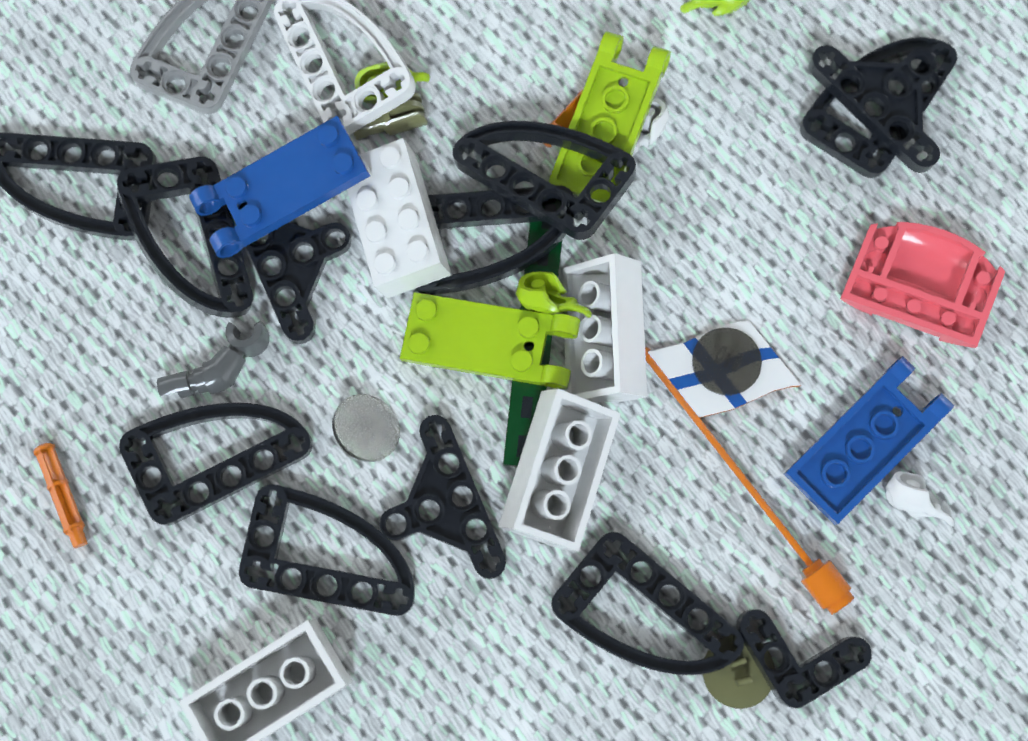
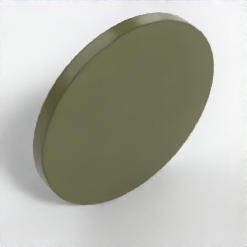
(741, 682)

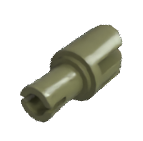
(398, 120)

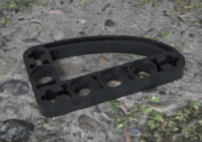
(862, 146)
(88, 162)
(188, 181)
(580, 207)
(475, 217)
(212, 477)
(310, 574)
(650, 590)

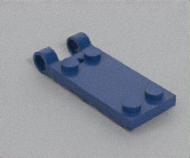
(282, 186)
(865, 444)

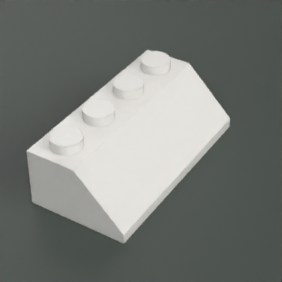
(610, 346)

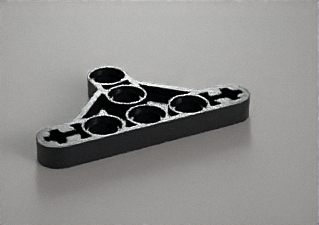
(872, 86)
(295, 274)
(438, 487)

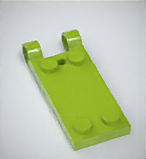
(610, 111)
(485, 339)

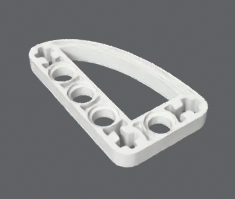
(348, 104)

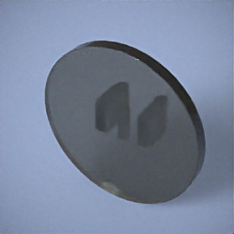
(726, 361)
(366, 428)

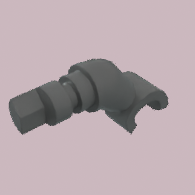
(222, 369)

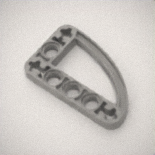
(220, 53)

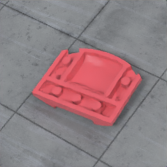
(924, 281)

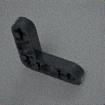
(790, 670)

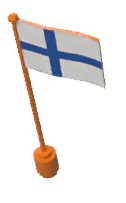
(675, 370)

